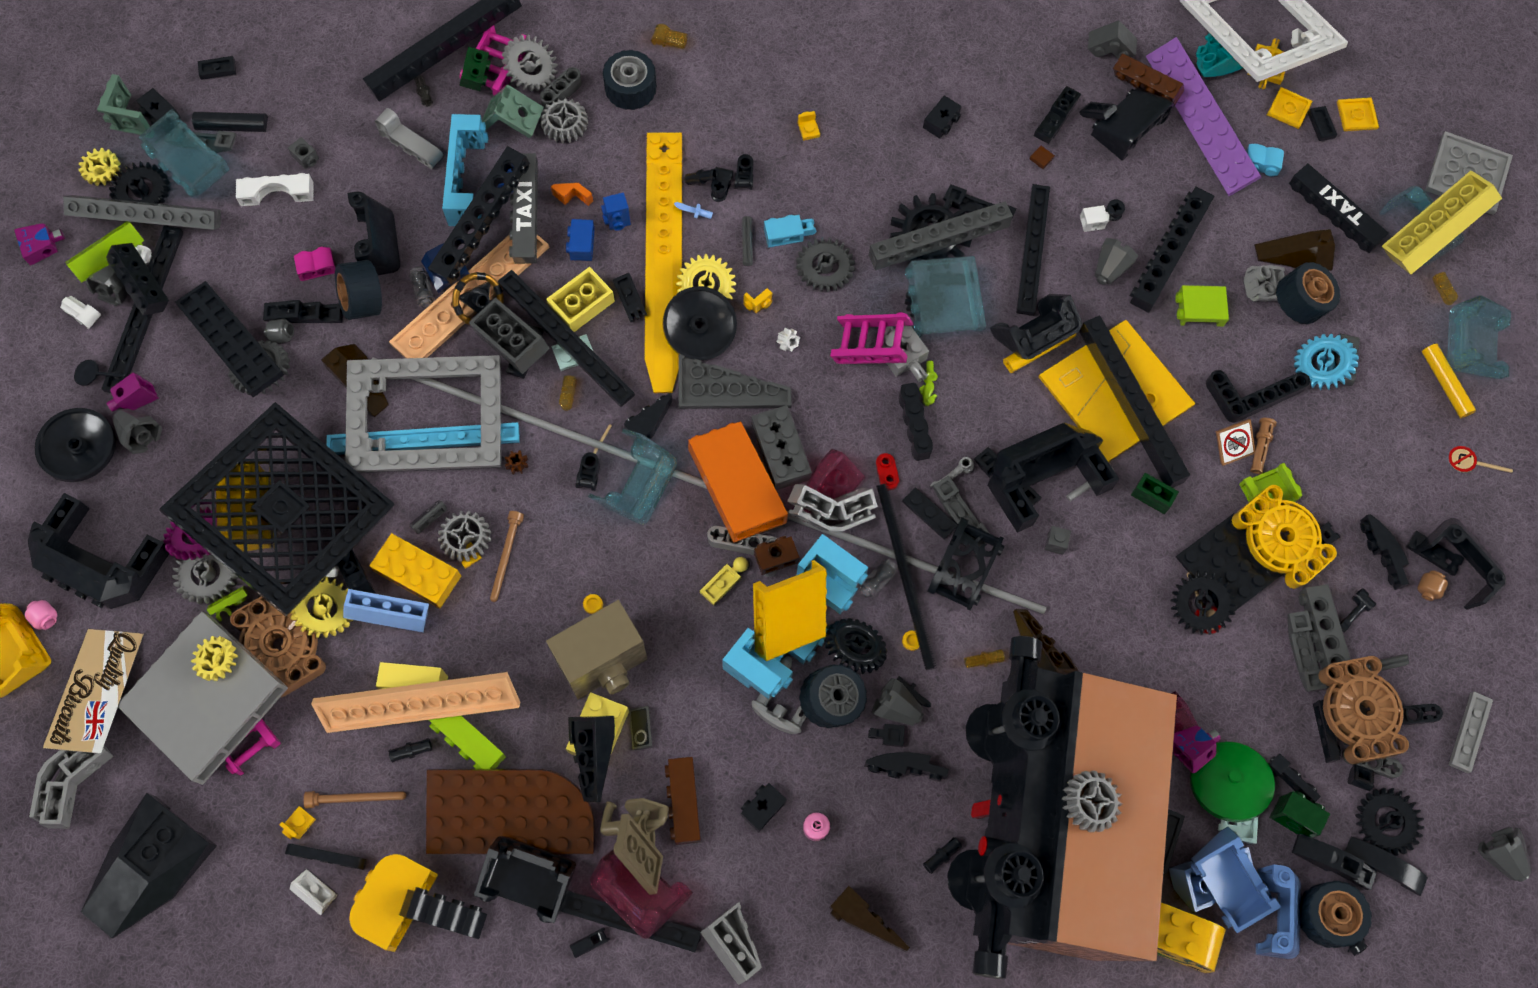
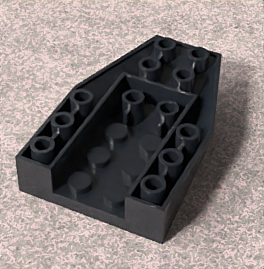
(144, 867)

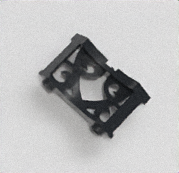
(942, 577)

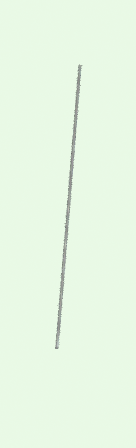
(699, 482)

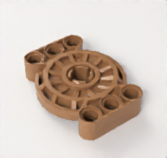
(297, 650)
(1349, 723)

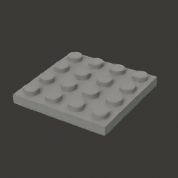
(1459, 156)

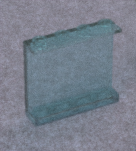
(945, 295)

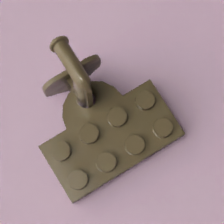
(636, 839)

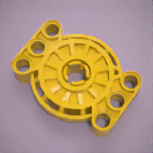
(1271, 550)

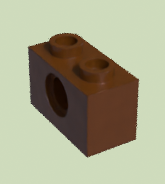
(768, 563)

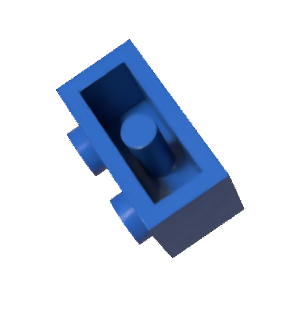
(616, 211)
(581, 239)

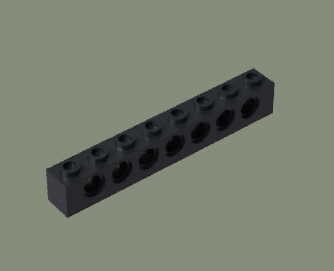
(1200, 201)
(469, 220)

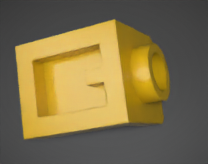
(808, 125)
(297, 823)

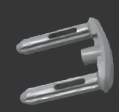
(775, 718)

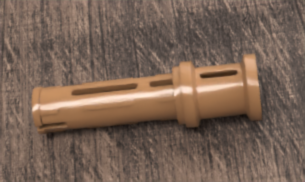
(1264, 437)

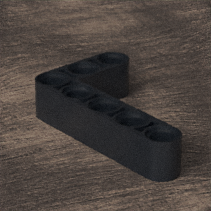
(1257, 398)

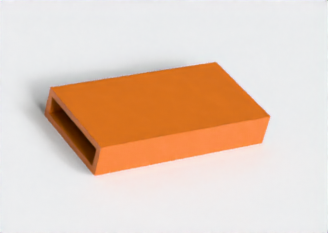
(737, 481)

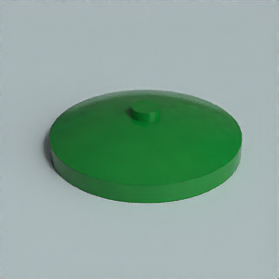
(1234, 783)

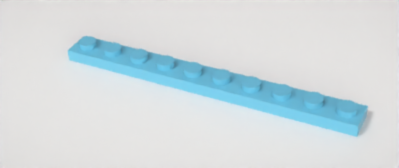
(429, 438)

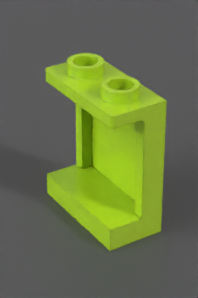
(1202, 304)
(1279, 476)

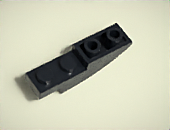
(1057, 115)
(1383, 542)
(897, 763)
(1335, 860)

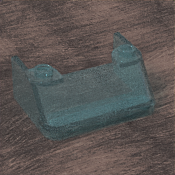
(1421, 200)
(645, 483)

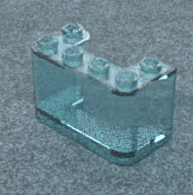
(183, 154)

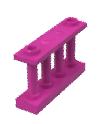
(503, 79)
(876, 354)
(267, 739)

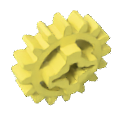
(96, 166)
(214, 658)

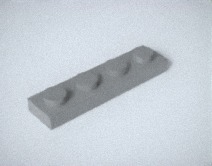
(1470, 732)

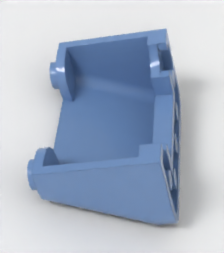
(1233, 881)
(1287, 939)

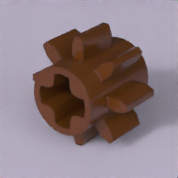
(519, 466)

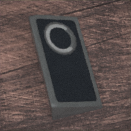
(428, 516)
(640, 728)

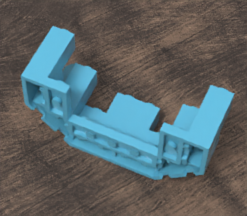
(772, 676)

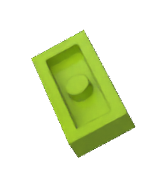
(235, 597)

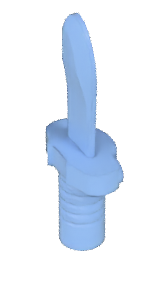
(697, 211)

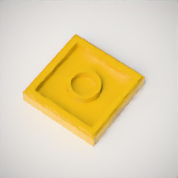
(1289, 108)
(1357, 114)

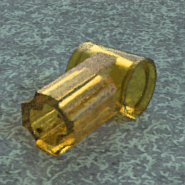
(665, 36)

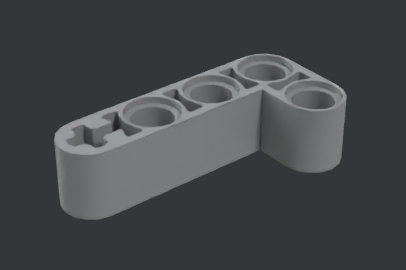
(413, 144)
(743, 546)

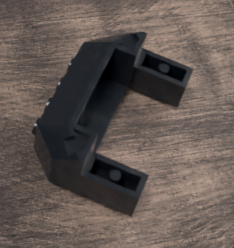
(1042, 458)
(84, 572)

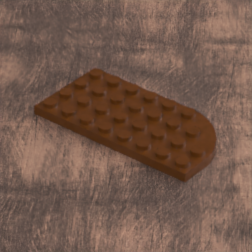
(529, 805)

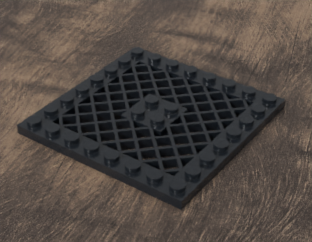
(278, 508)

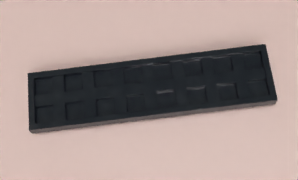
(229, 339)

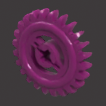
(177, 547)

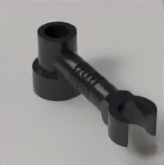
(1363, 602)

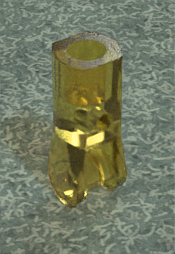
(1445, 288)
(567, 392)

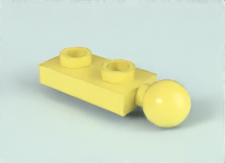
(724, 580)

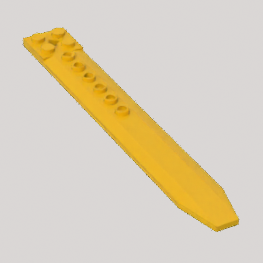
(662, 253)

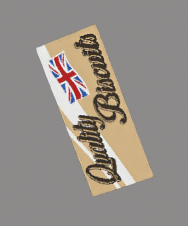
(93, 691)

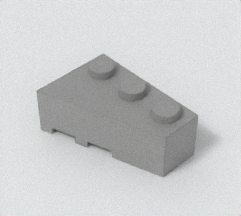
(733, 945)

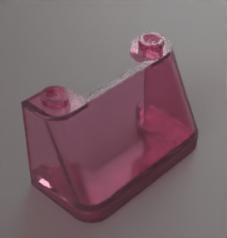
(631, 901)

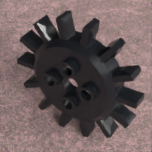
(925, 214)

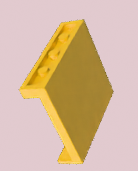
(790, 612)

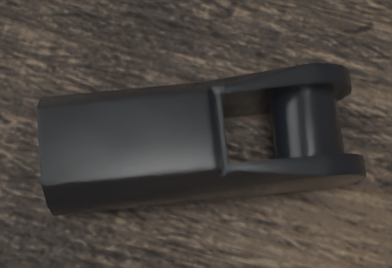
(585, 944)

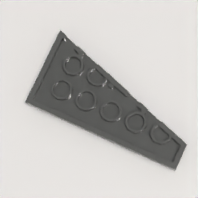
(718, 387)

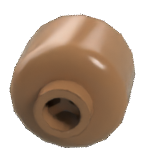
(1432, 585)

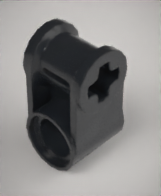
(744, 175)
(721, 185)
(588, 475)

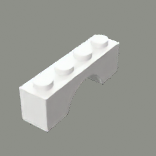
(252, 190)

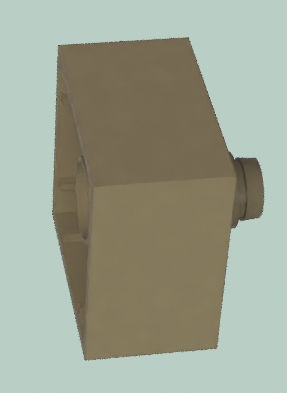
(599, 651)

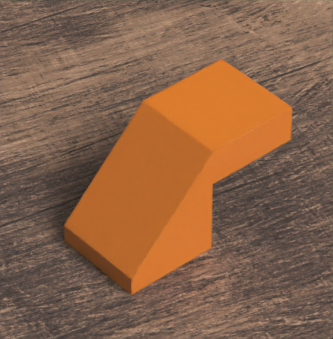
(567, 191)

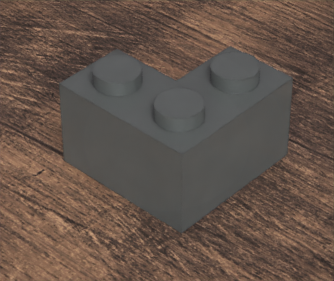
(1113, 39)

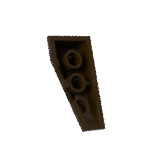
(1298, 249)
(337, 365)
(1050, 657)
(854, 911)

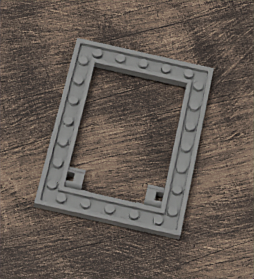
(360, 382)

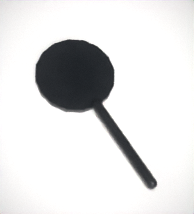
(87, 372)

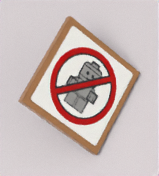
(1235, 442)

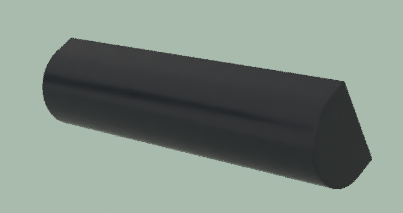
(230, 121)

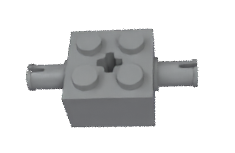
(914, 349)

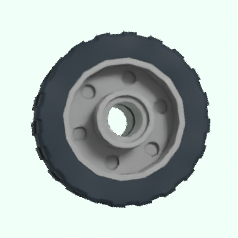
(629, 79)

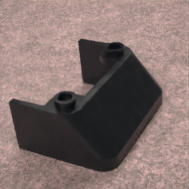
(1474, 553)

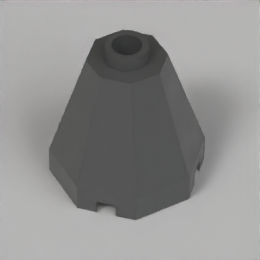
(1113, 261)
(105, 284)
(136, 428)
(897, 704)
(1508, 853)

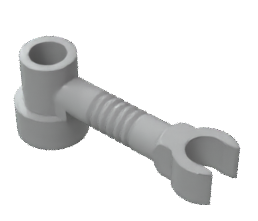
(959, 469)

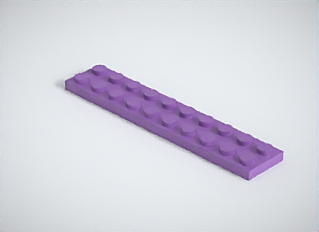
(1205, 119)

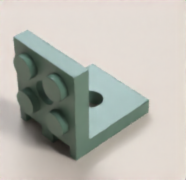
(114, 105)
(505, 108)

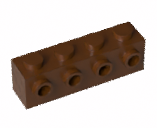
(1147, 78)
(684, 801)

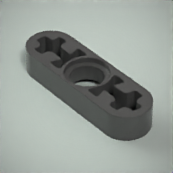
(1385, 771)

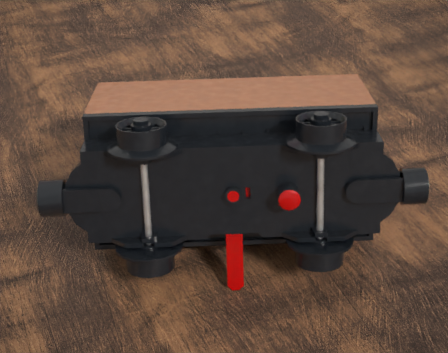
(1034, 871)

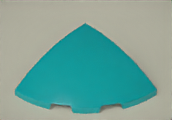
(1214, 59)

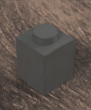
(1057, 540)

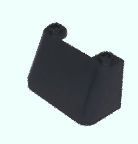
(1131, 121)
(382, 241)
(1056, 323)
(525, 876)

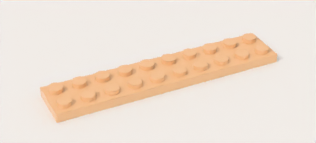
(439, 319)
(416, 702)

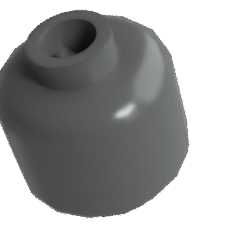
(279, 331)

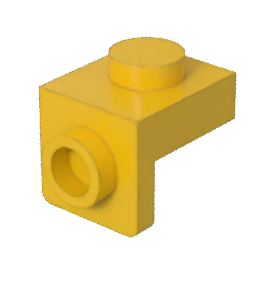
(761, 301)

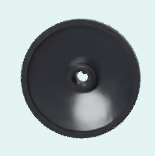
(702, 306)
(75, 445)

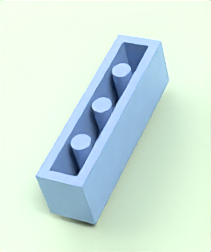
(385, 610)

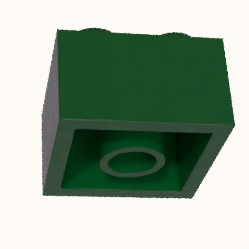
(1300, 814)

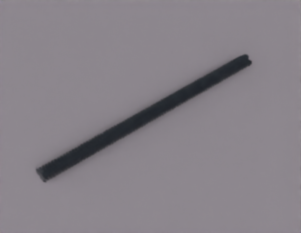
(905, 577)

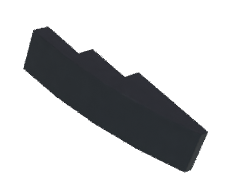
(300, 312)

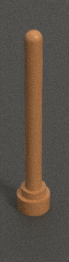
(515, 519)
(313, 799)

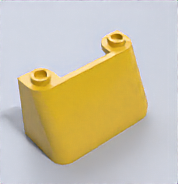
(20, 650)

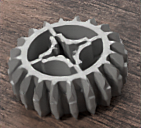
(573, 125)
(479, 539)
(1100, 791)

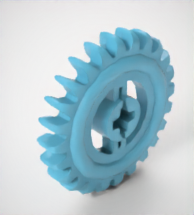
(1329, 374)

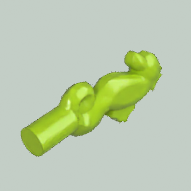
(927, 390)

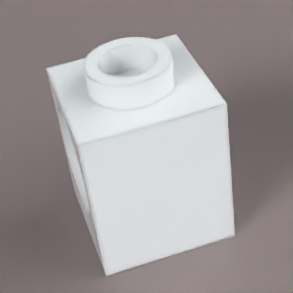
(1094, 218)

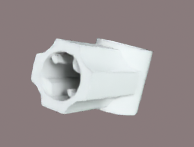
(82, 313)

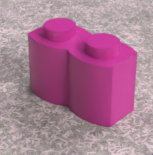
(314, 263)

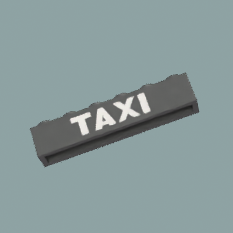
(525, 215)

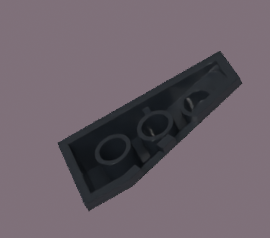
(593, 747)

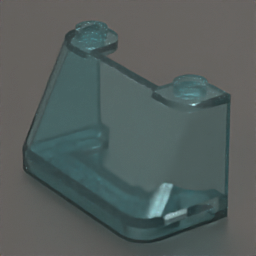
(1474, 337)

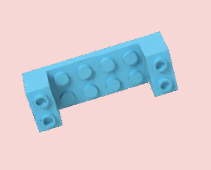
(465, 133)

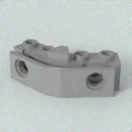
(840, 508)
(55, 800)

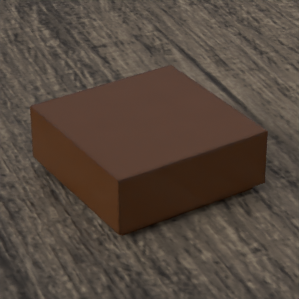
(1042, 157)

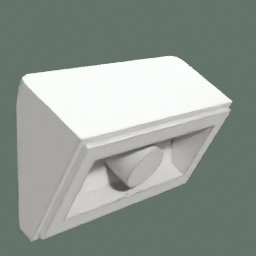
(312, 891)

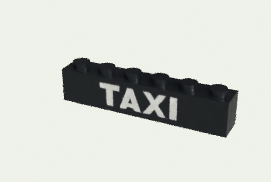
(1338, 208)

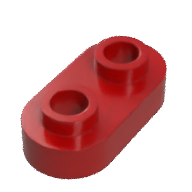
(887, 470)

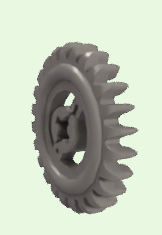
(536, 57)
(203, 591)

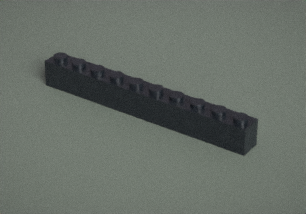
(438, 45)
(1134, 402)

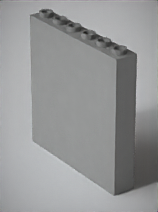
(195, 718)

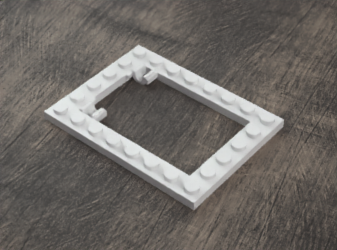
(1260, 64)

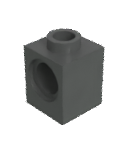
(298, 151)

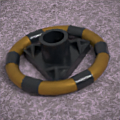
(477, 297)

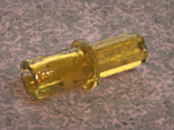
(985, 658)

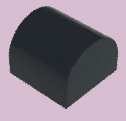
(1361, 777)

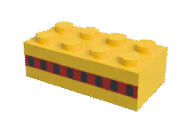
(415, 570)

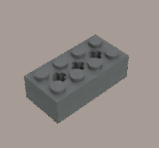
(509, 335)
(774, 457)

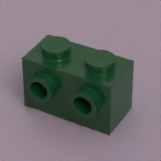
(474, 69)
(1154, 493)

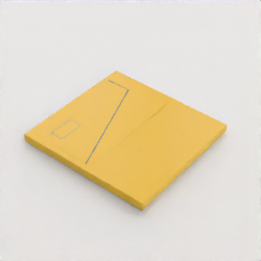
(1093, 406)

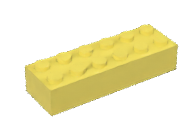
(1441, 222)

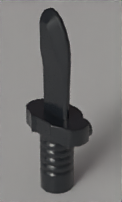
(923, 701)

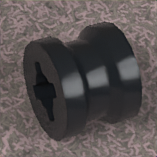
(1111, 209)

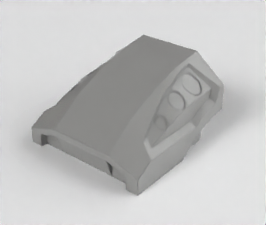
(1262, 282)

